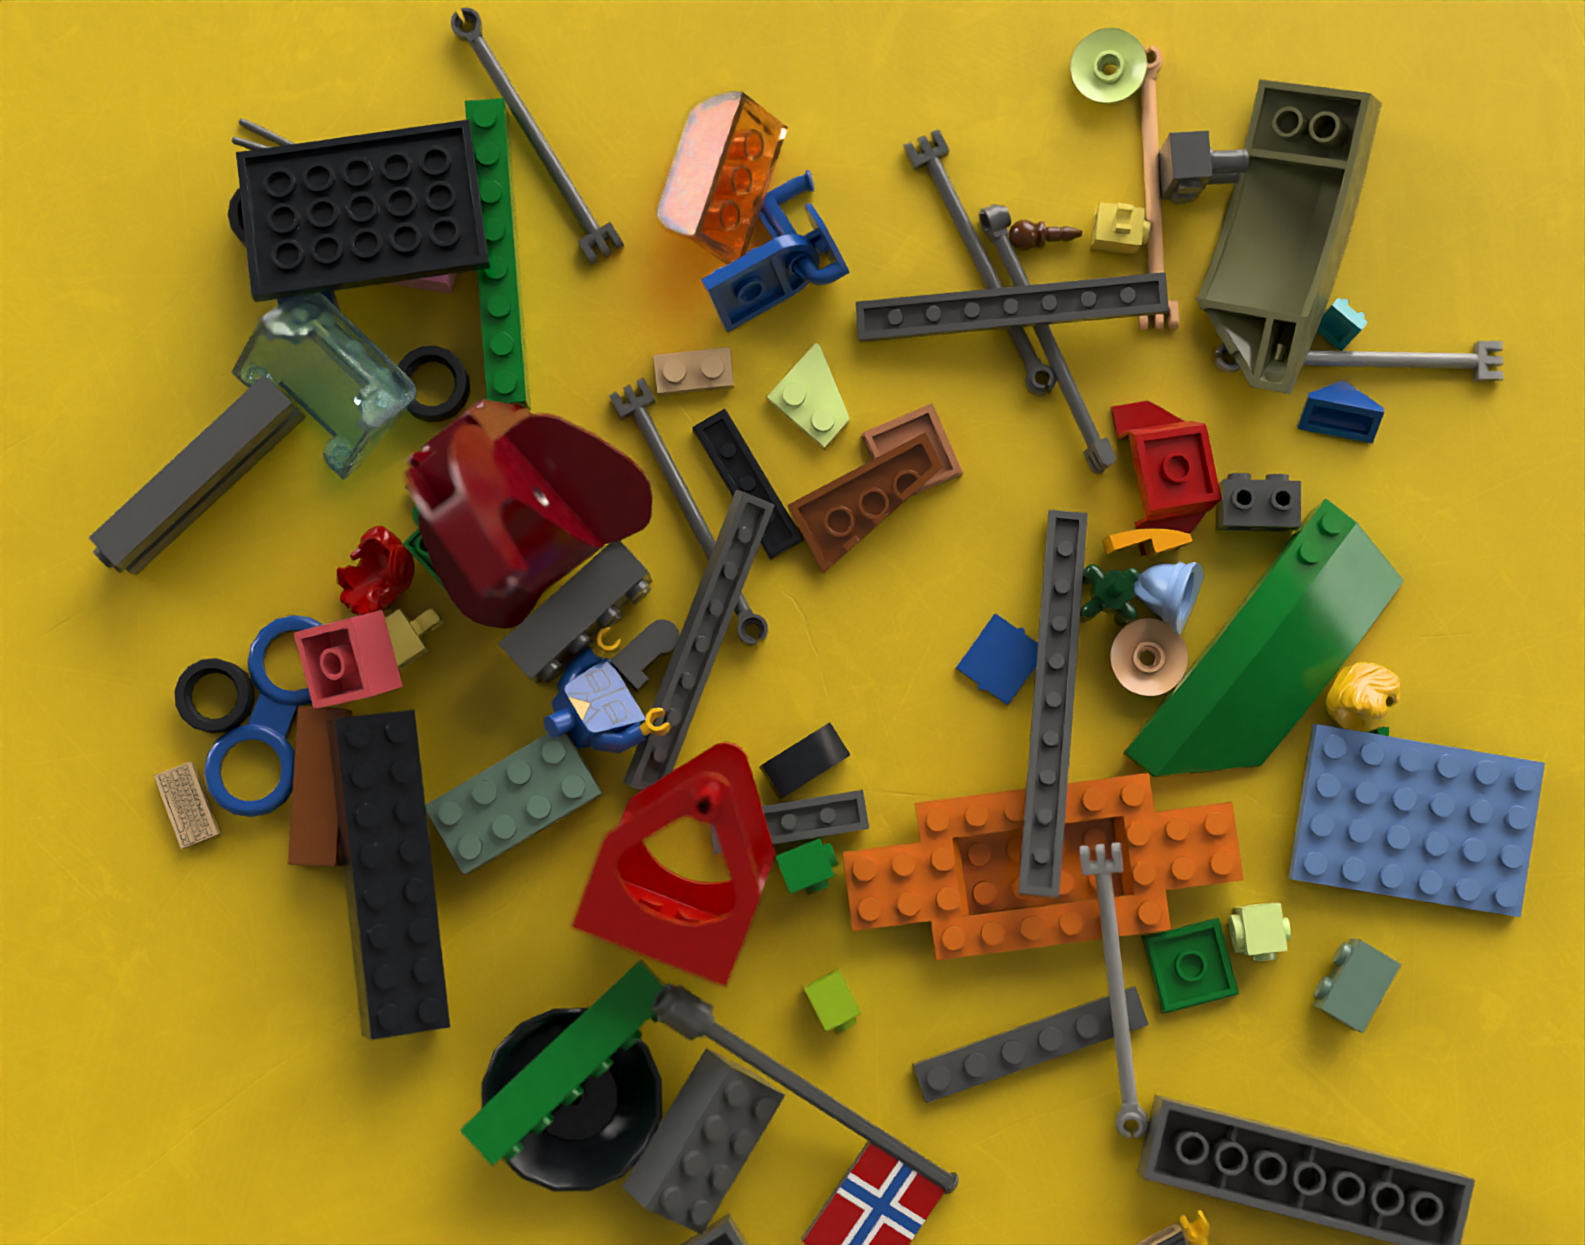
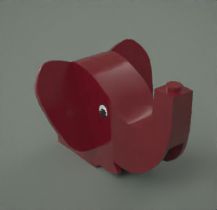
(519, 505)

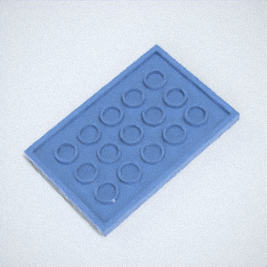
(1416, 820)

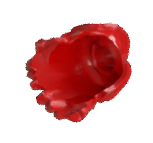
(380, 575)

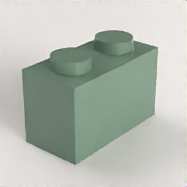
(1355, 984)

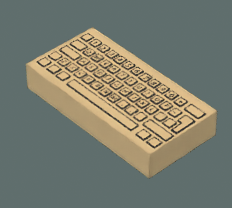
(187, 805)

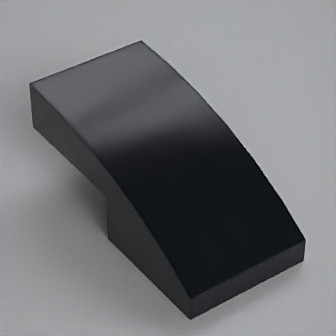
(804, 760)

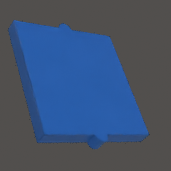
(1000, 659)

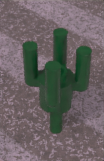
(1110, 594)

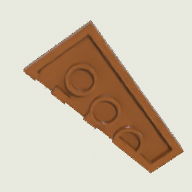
(857, 502)

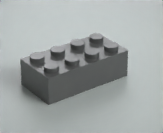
(576, 612)
(703, 1141)

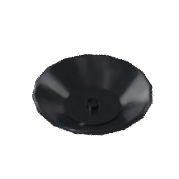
(588, 1139)

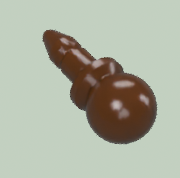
(1026, 234)

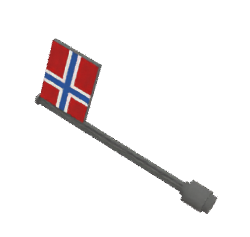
(888, 1184)

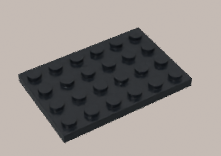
(362, 210)

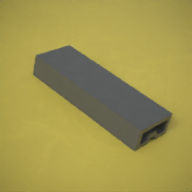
(196, 477)

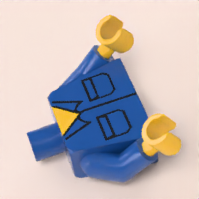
(598, 706)

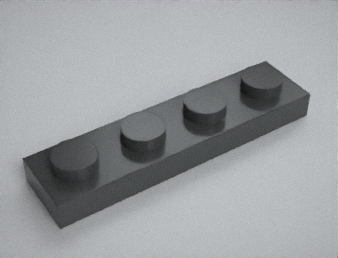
(812, 818)

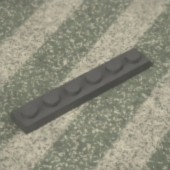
(1023, 1046)

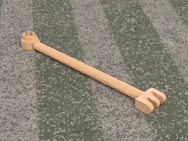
(1152, 185)

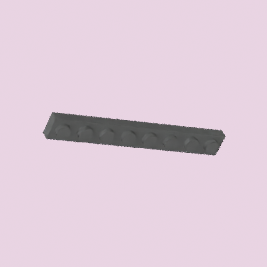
(1012, 307)
(701, 636)

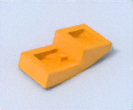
(1154, 541)

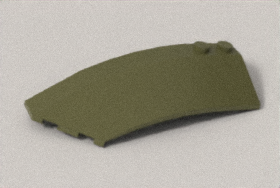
(1288, 226)

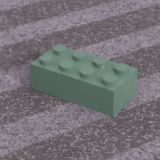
(513, 801)

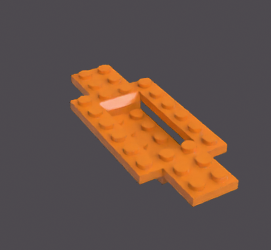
(973, 865)

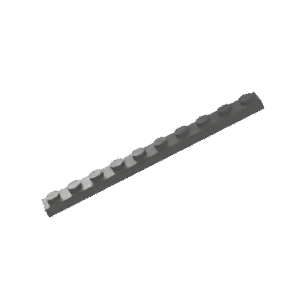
(1052, 705)

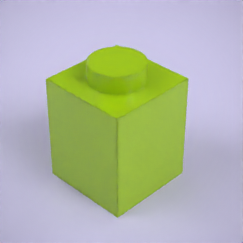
(833, 1002)

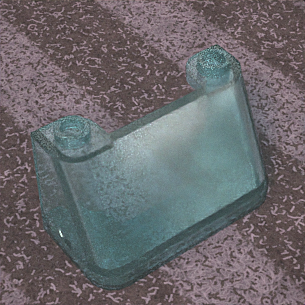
(330, 373)

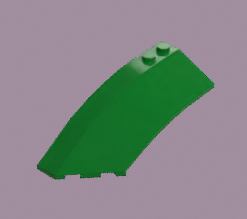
(1272, 652)

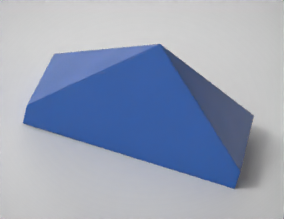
(1341, 412)

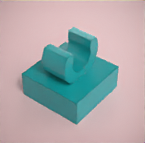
(1341, 324)

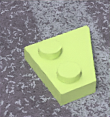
(812, 398)

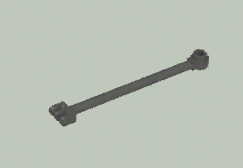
(931, 158)
(595, 234)
(637, 408)
(1099, 453)

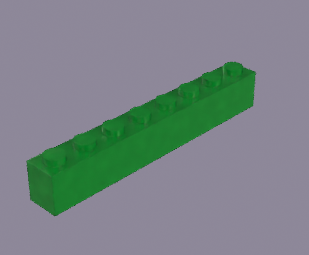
(500, 284)

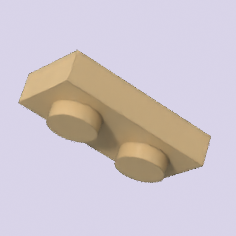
(693, 371)

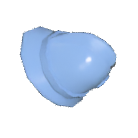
(1170, 591)

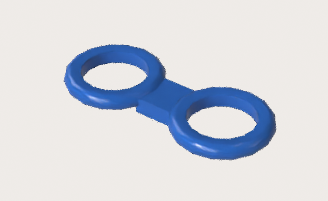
(269, 723)

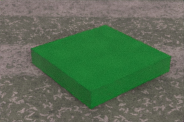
(1190, 965)

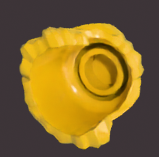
(1362, 690)

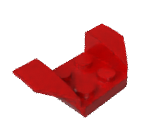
(1171, 466)

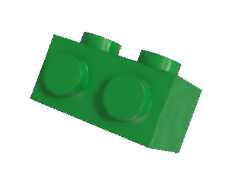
(808, 866)

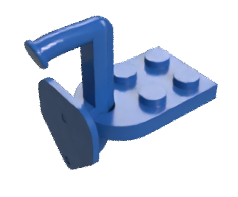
(777, 267)

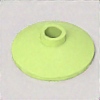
(1106, 48)

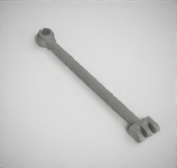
(1478, 360)
(1102, 869)

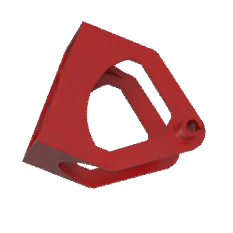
(668, 916)

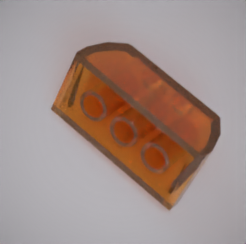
(722, 174)

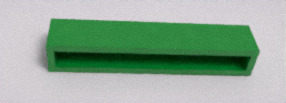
(564, 1064)

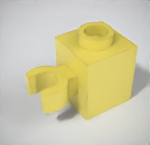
(1119, 228)
(407, 635)

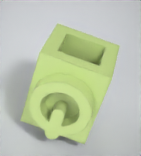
(1259, 930)

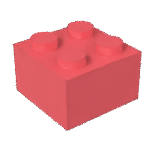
(348, 659)

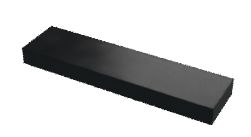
(743, 473)

